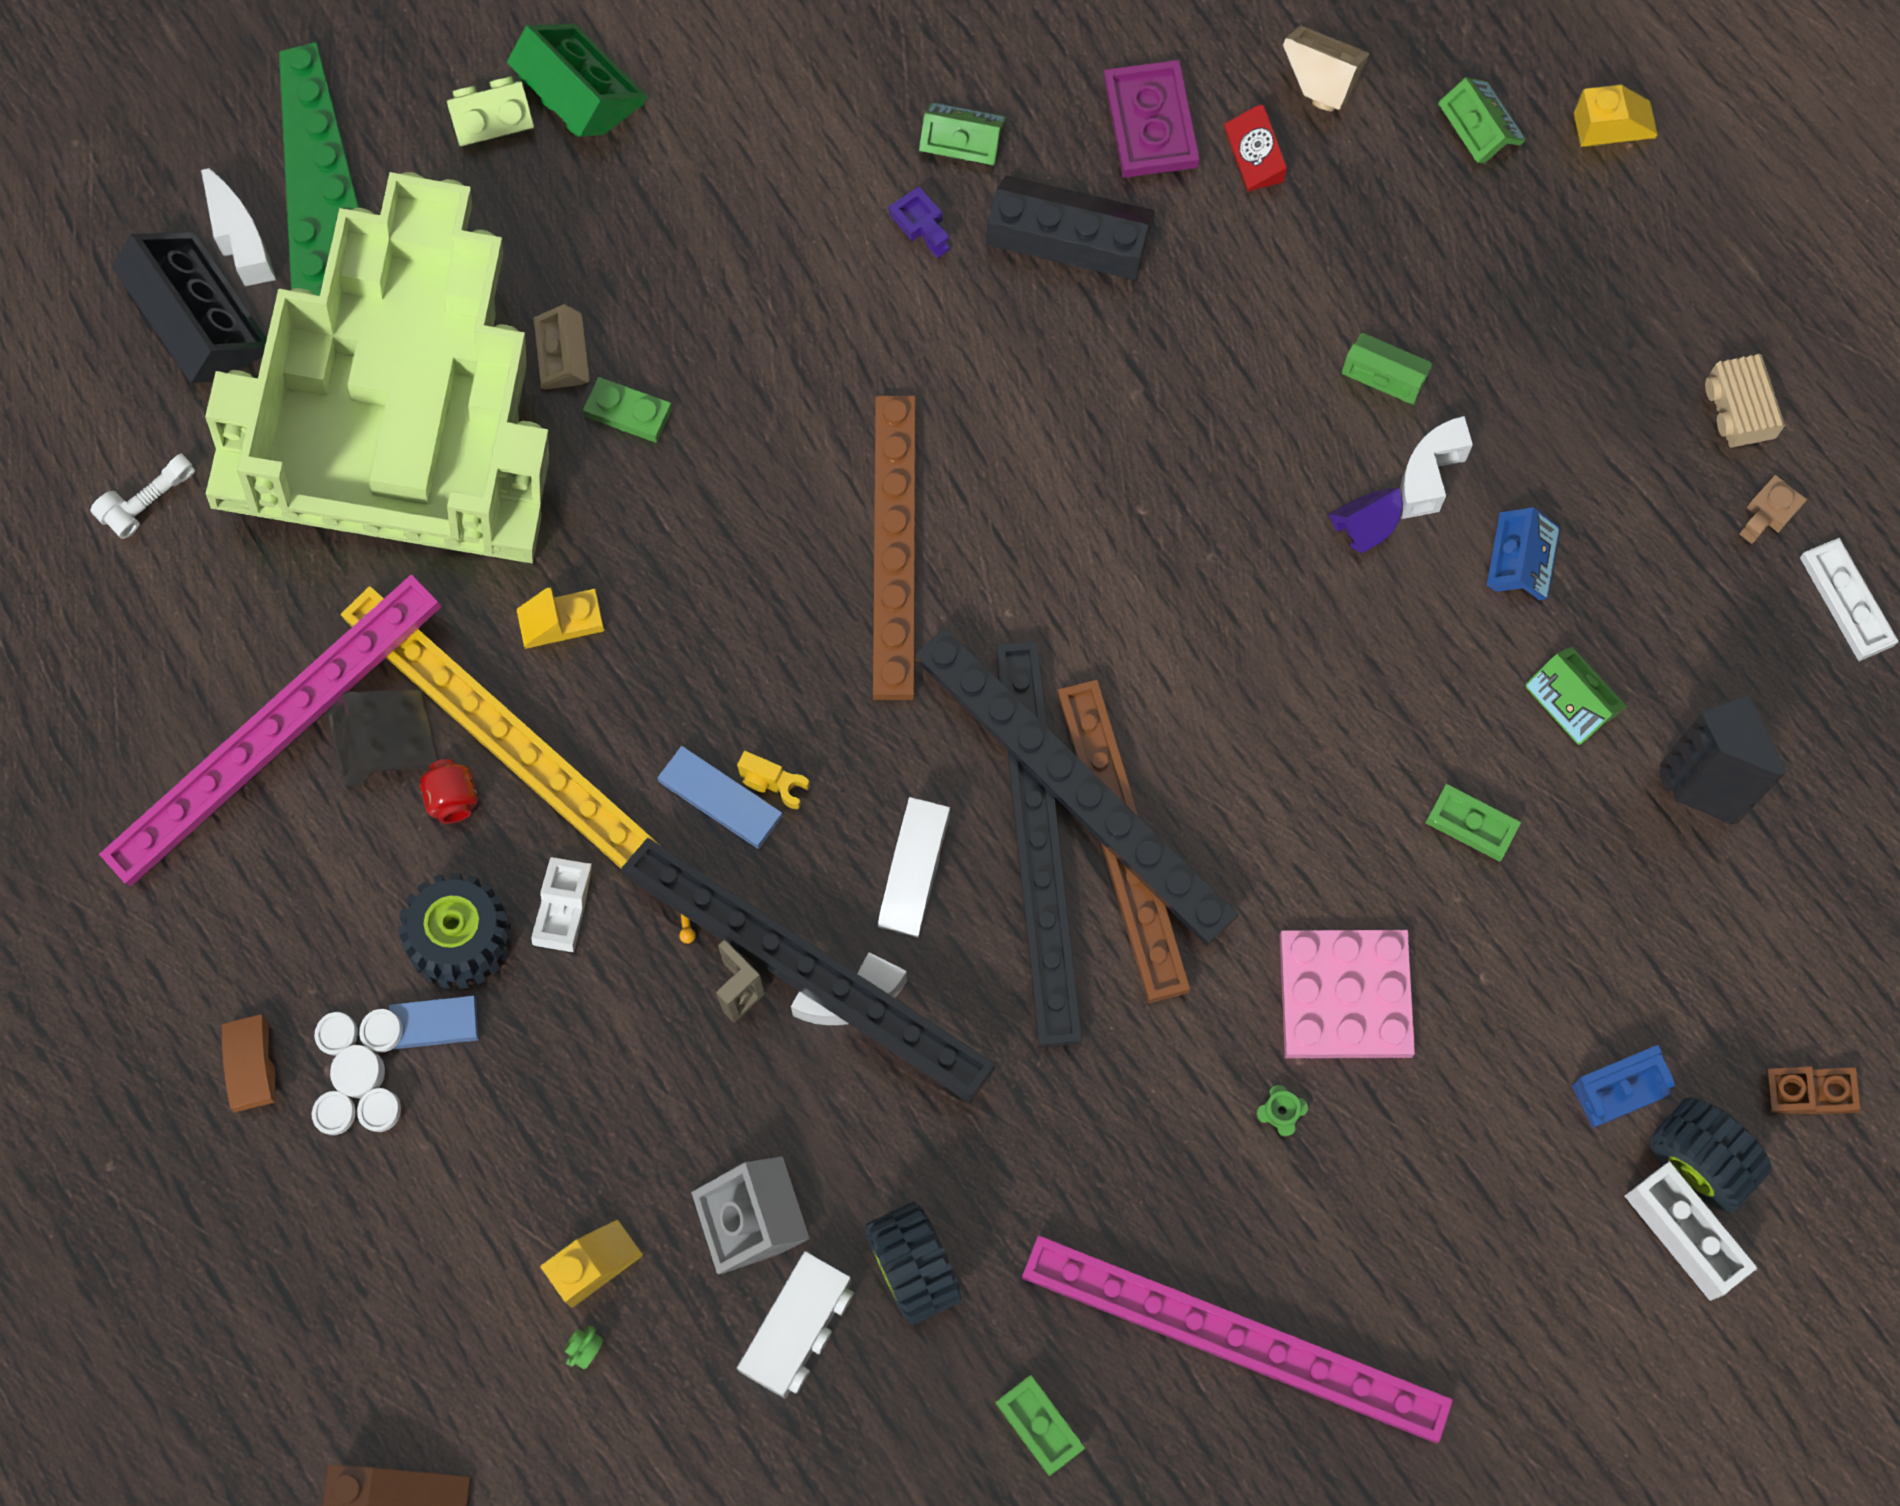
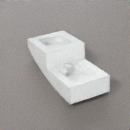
(562, 904)

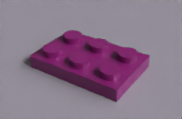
(1151, 118)

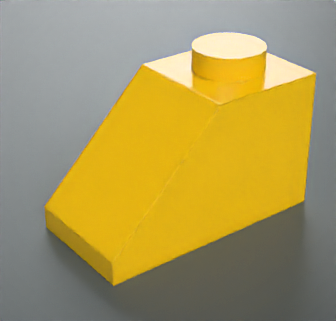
(1613, 116)
(591, 1262)

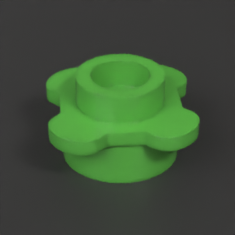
(1294, 1108)
(583, 1347)

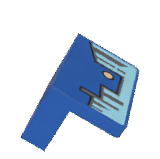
(1523, 552)

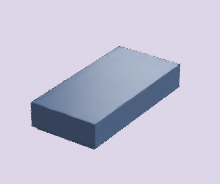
(437, 1021)

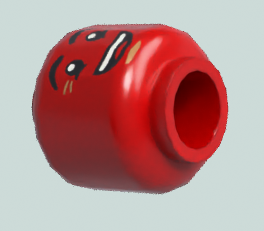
(448, 791)

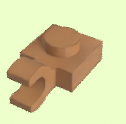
(1772, 508)

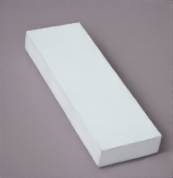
(1849, 599)

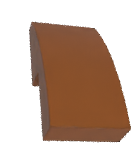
(246, 1063)
(1813, 1091)

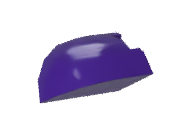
(1369, 518)

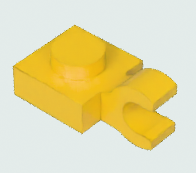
(763, 775)

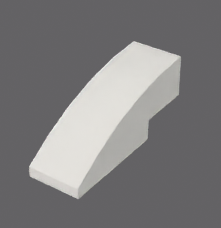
(236, 232)
(914, 867)

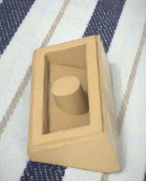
(561, 348)

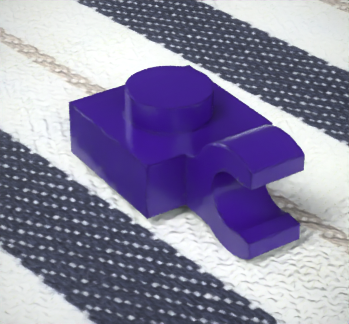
(920, 217)

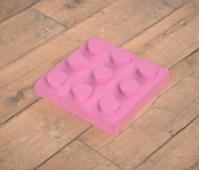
(1346, 994)

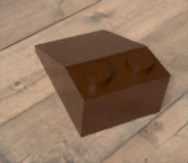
(393, 1487)

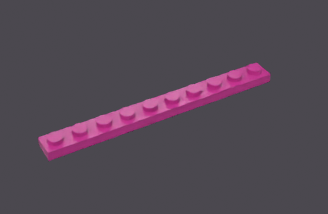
(269, 731)
(1238, 1339)

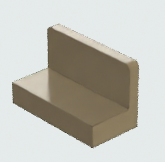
(742, 989)

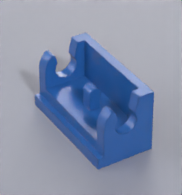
(1624, 1086)

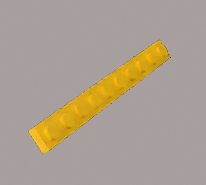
(510, 740)

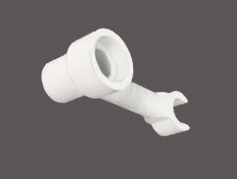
(120, 514)

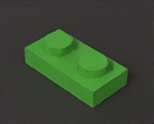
(627, 409)
(1473, 822)
(1040, 1425)

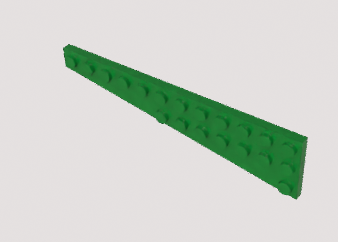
(314, 165)

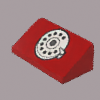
(1256, 149)

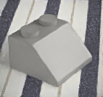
(750, 1214)

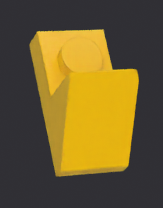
(560, 618)

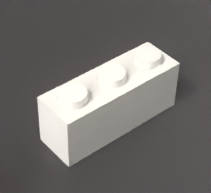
(1690, 1232)
(797, 1326)

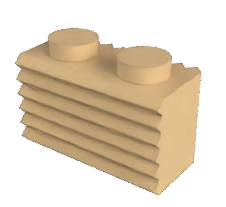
(1744, 401)

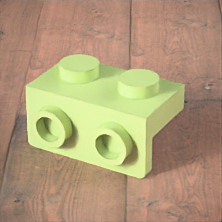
(489, 112)

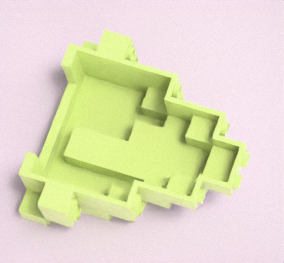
(390, 390)

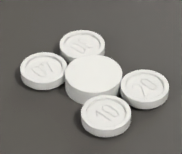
(357, 1072)

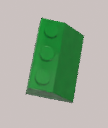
(575, 78)

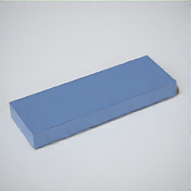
(720, 797)

